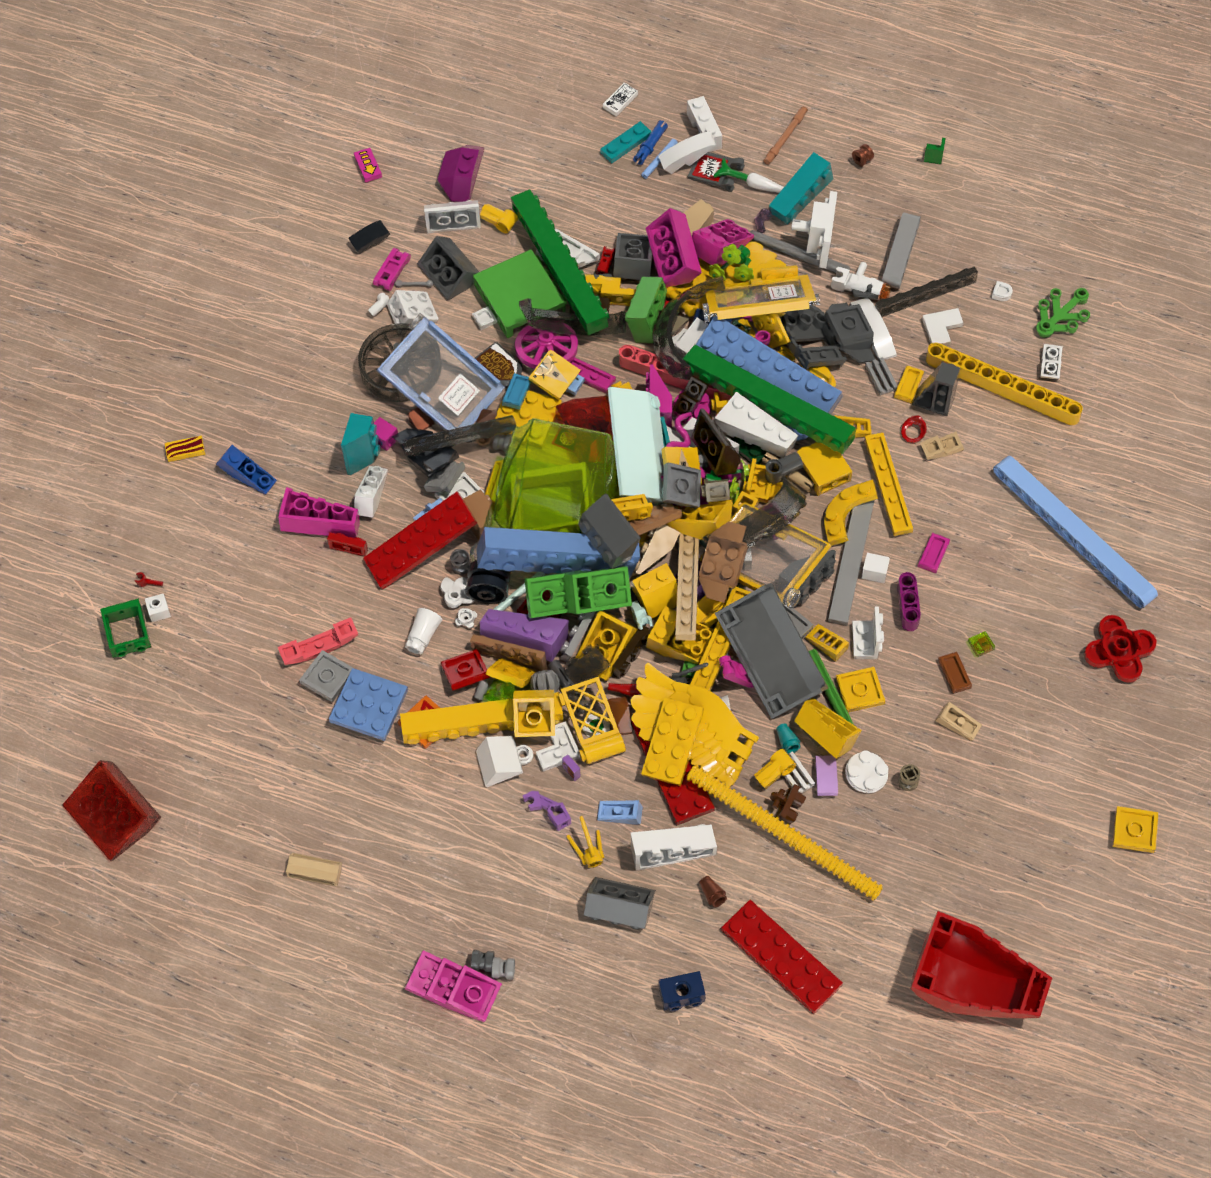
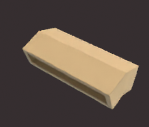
(314, 869)

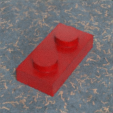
(347, 544)

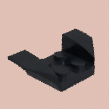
(429, 461)

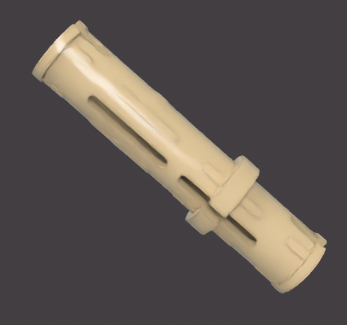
(795, 476)

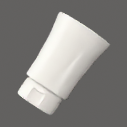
(422, 630)

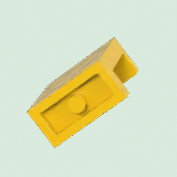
(824, 467)

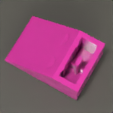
(713, 238)
(656, 386)

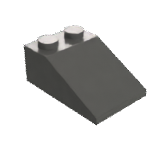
(632, 256)

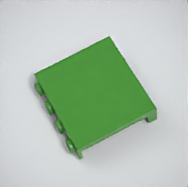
(514, 281)

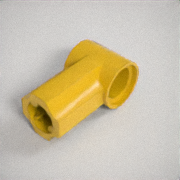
(501, 219)
(779, 765)

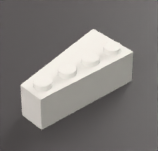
(755, 426)
(672, 846)

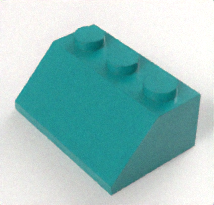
(359, 443)

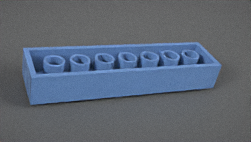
(759, 359)
(541, 552)

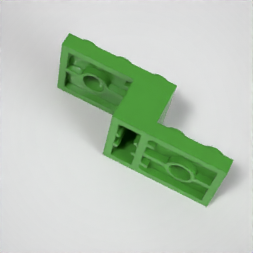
(578, 592)

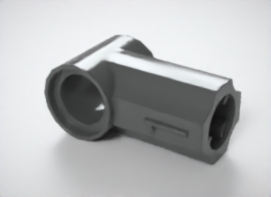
(783, 467)

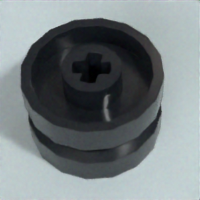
(487, 585)

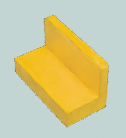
(706, 610)

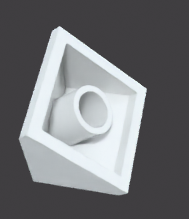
(498, 759)

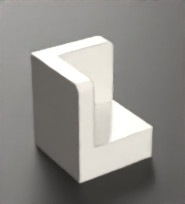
(875, 567)

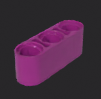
(908, 610)

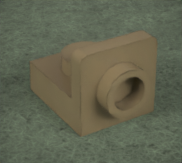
(715, 490)

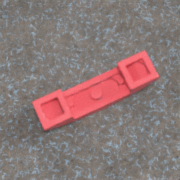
(327, 641)

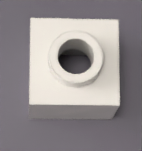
(157, 607)

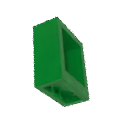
(120, 612)

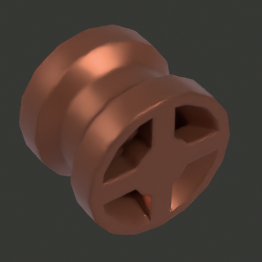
(863, 155)

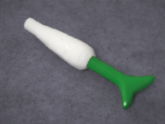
(753, 180)

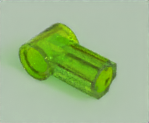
(500, 690)

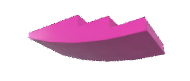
(453, 986)

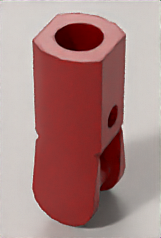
(605, 262)

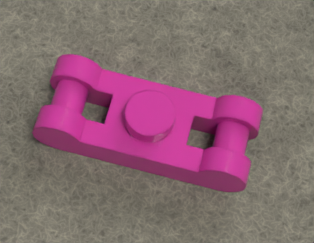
(391, 268)
(734, 671)

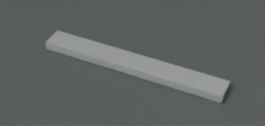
(850, 563)

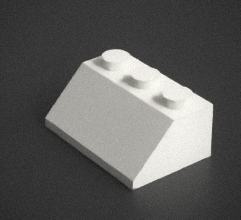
(452, 216)

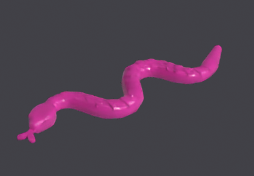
(684, 434)

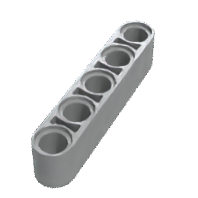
(901, 250)

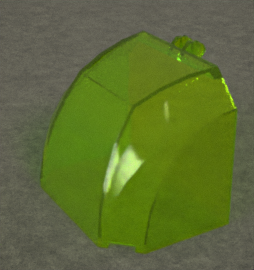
(553, 476)

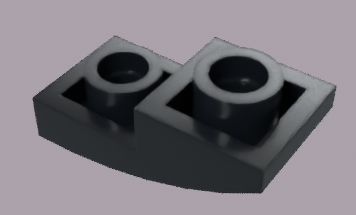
(368, 235)

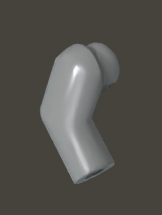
(481, 689)

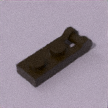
(631, 651)

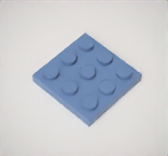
(368, 704)

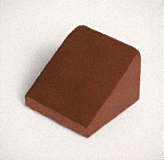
(420, 419)

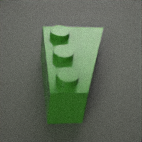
(645, 308)

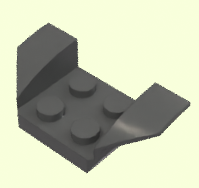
(851, 330)

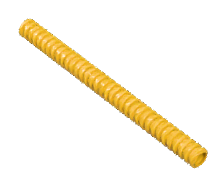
(784, 832)

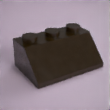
(714, 445)

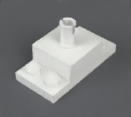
(819, 228)

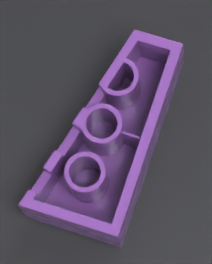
(536, 633)

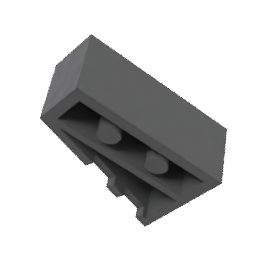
(938, 389)

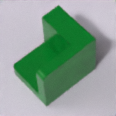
(934, 153)

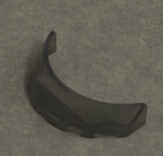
(566, 322)
(662, 331)
(773, 515)

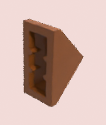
(621, 714)

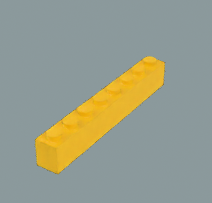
(463, 720)

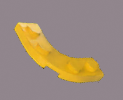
(841, 505)

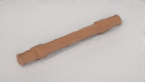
(773, 152)

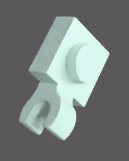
(640, 616)

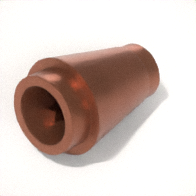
(713, 892)

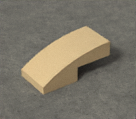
(941, 447)

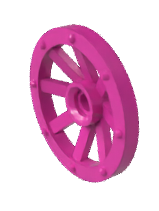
(544, 342)

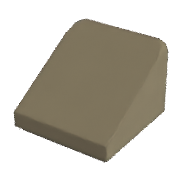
(679, 325)

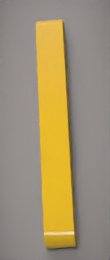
(1011, 386)

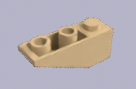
(660, 542)

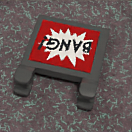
(705, 168)

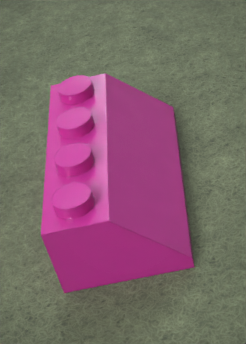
(673, 248)

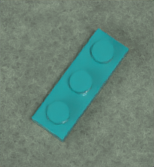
(625, 142)

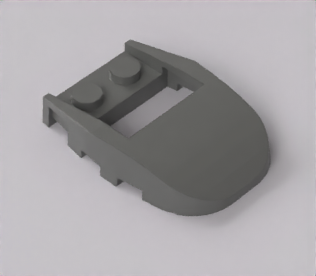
(811, 326)

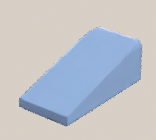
(620, 811)

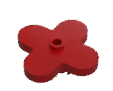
(1120, 648)

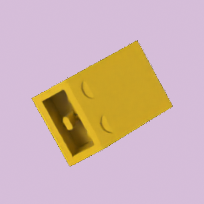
(663, 639)

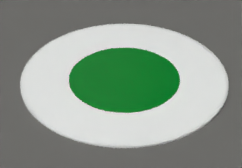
(593, 721)

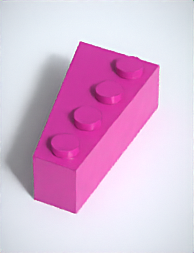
(316, 516)

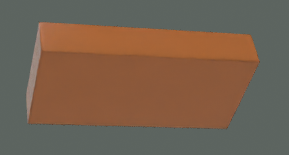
(954, 672)

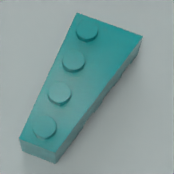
(802, 188)

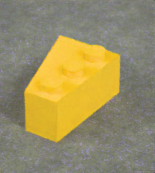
(827, 727)

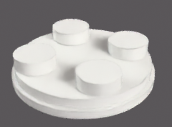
(866, 772)

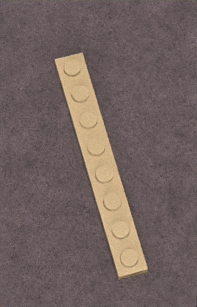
(687, 588)

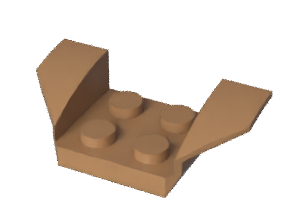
(723, 560)

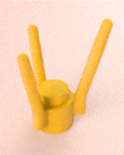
(592, 856)

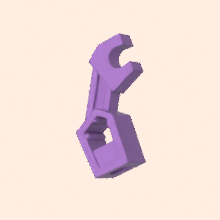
(540, 801)

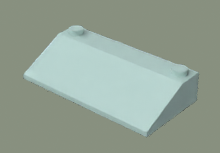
(637, 443)

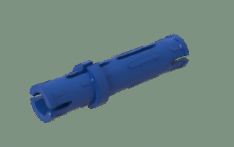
(646, 147)

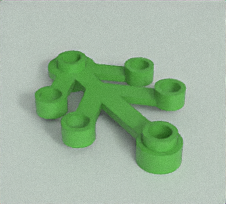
(1062, 314)

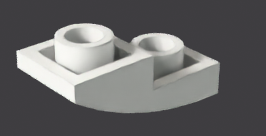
(1051, 361)

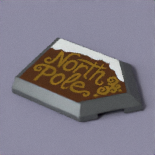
(499, 363)

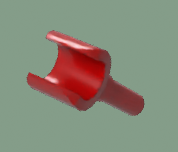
(144, 581)

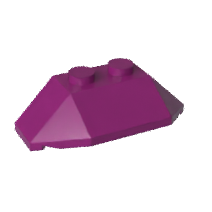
(460, 172)

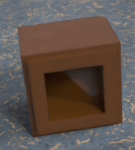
(486, 415)

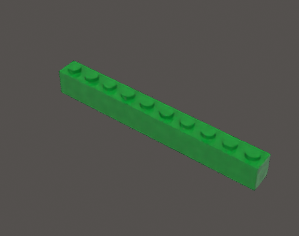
(559, 262)
(771, 399)

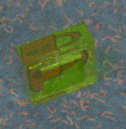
(981, 644)

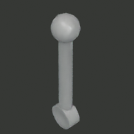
(399, 283)

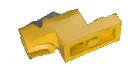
(610, 288)

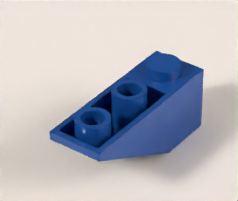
(245, 470)

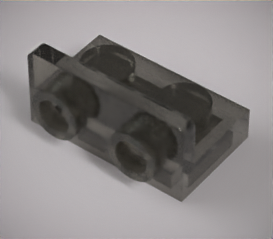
(587, 665)

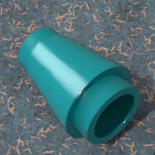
(788, 739)

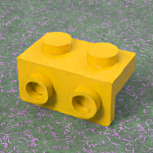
(757, 484)
(634, 507)

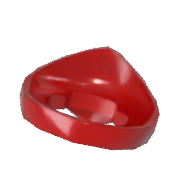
(916, 420)

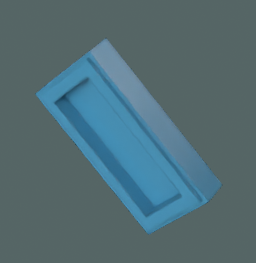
(516, 391)

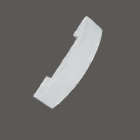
(882, 342)

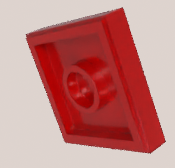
(464, 669)

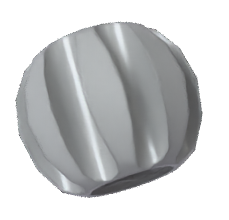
(545, 681)

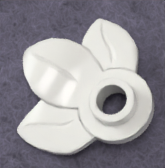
(455, 592)

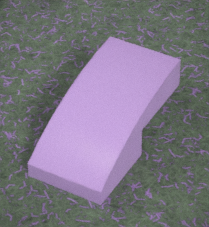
(826, 776)

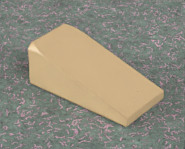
(958, 721)

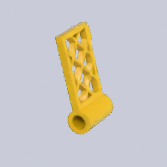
(601, 745)

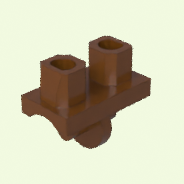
(785, 801)

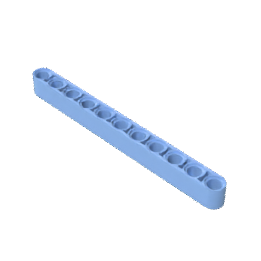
(1075, 532)

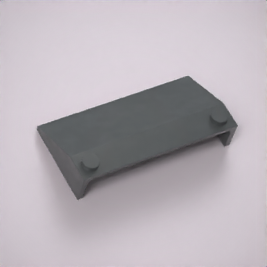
(771, 650)

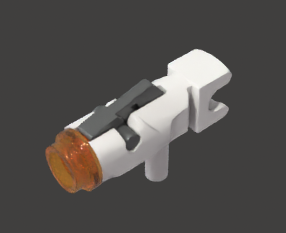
(859, 284)

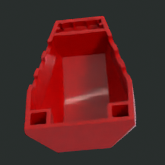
(975, 974)

